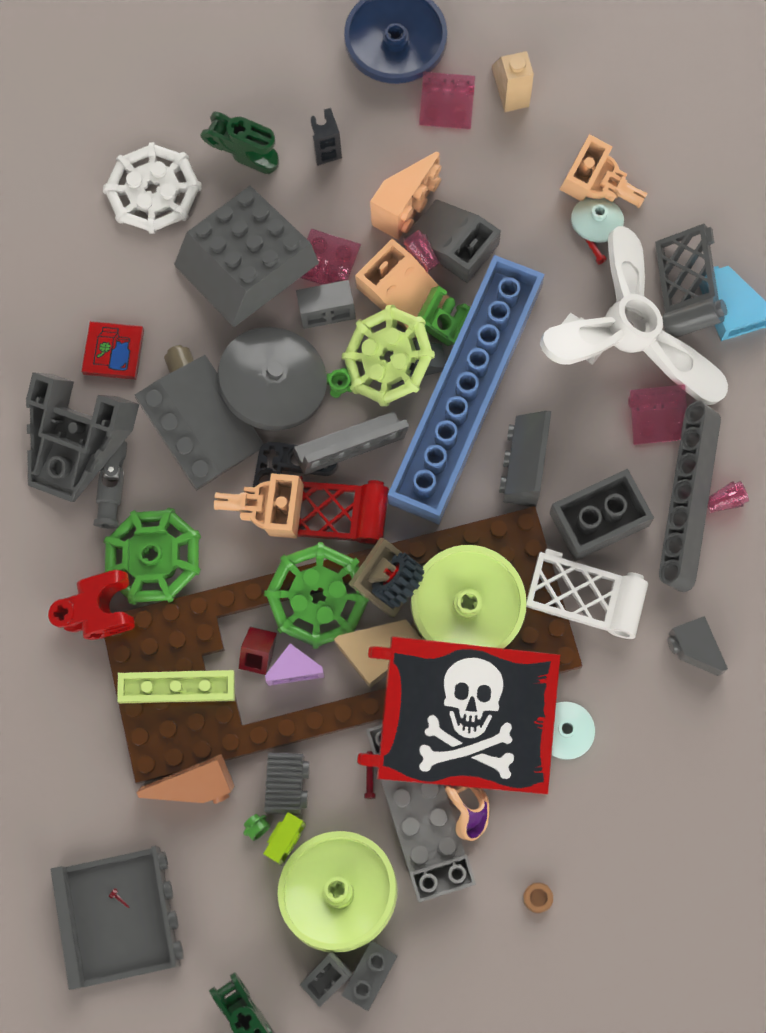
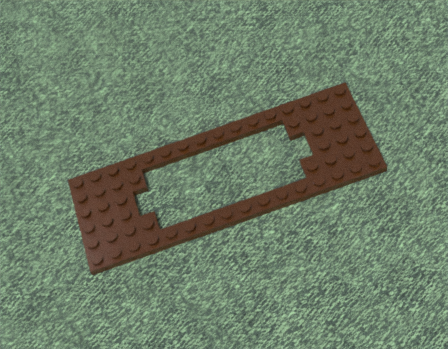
(179, 633)

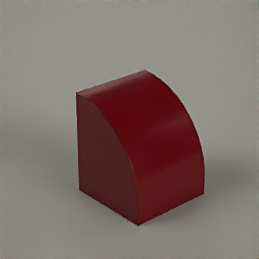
(257, 650)

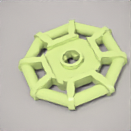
(375, 349)

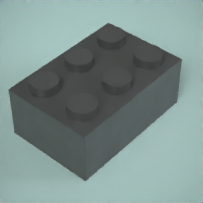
(601, 515)

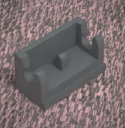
(326, 304)

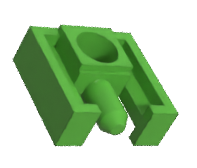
(450, 325)

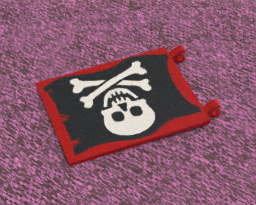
(466, 715)

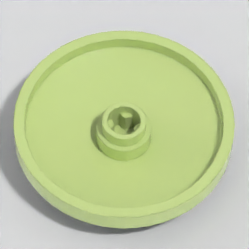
(469, 598)
(337, 891)

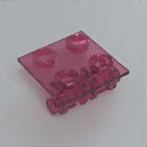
(447, 100)
(334, 256)
(657, 413)

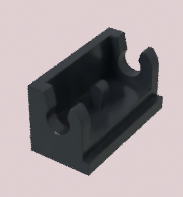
(326, 139)

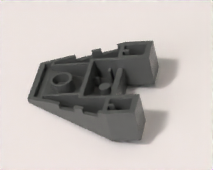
(68, 444)

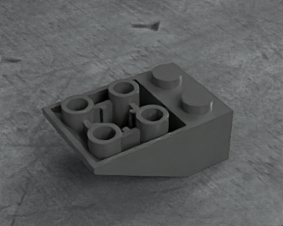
(457, 238)

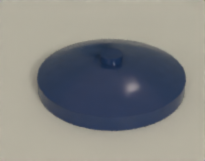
(395, 38)

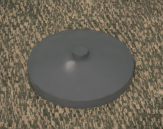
(271, 378)

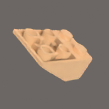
(404, 196)
(396, 280)

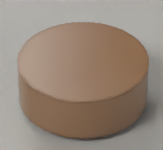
(538, 898)

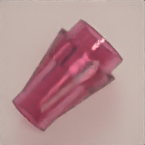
(421, 249)
(728, 497)

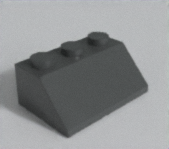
(526, 458)

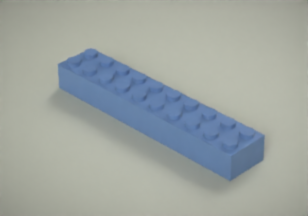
(465, 390)

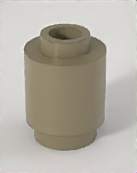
(177, 357)

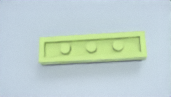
(176, 686)

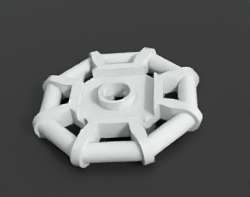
(151, 173)

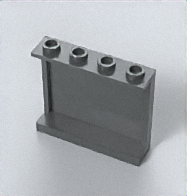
(101, 934)

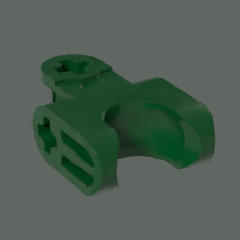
(244, 139)
(239, 1005)

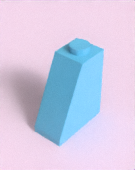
(744, 305)

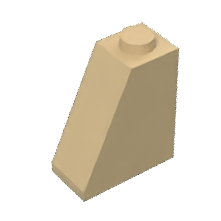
(514, 80)
(356, 645)

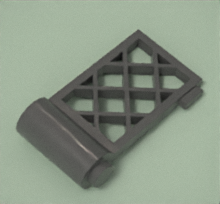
(694, 312)

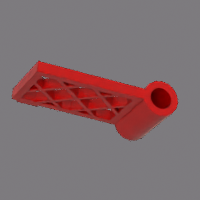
(367, 515)

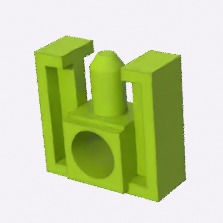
(284, 838)

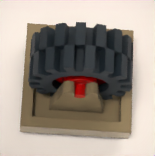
(387, 577)

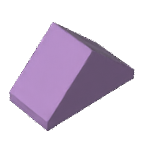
(293, 667)

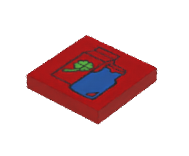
(112, 350)

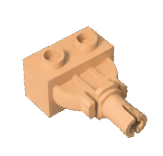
(598, 176)
(269, 505)

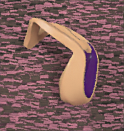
(471, 822)

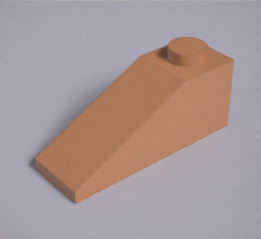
(195, 784)

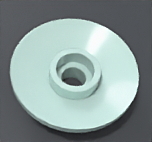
(594, 226)
(583, 731)

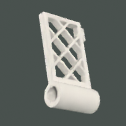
(624, 601)

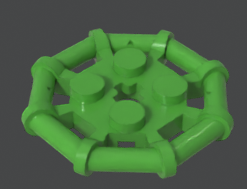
(164, 545)
(302, 601)

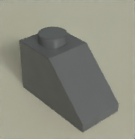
(697, 646)

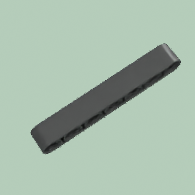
(690, 497)

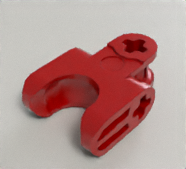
(90, 607)

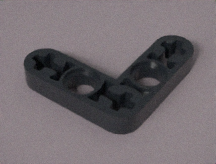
(283, 462)

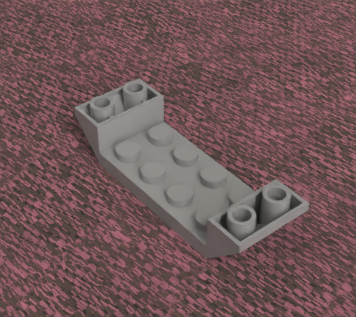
(426, 834)

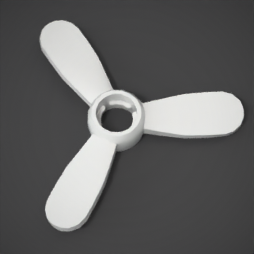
(590, 337)

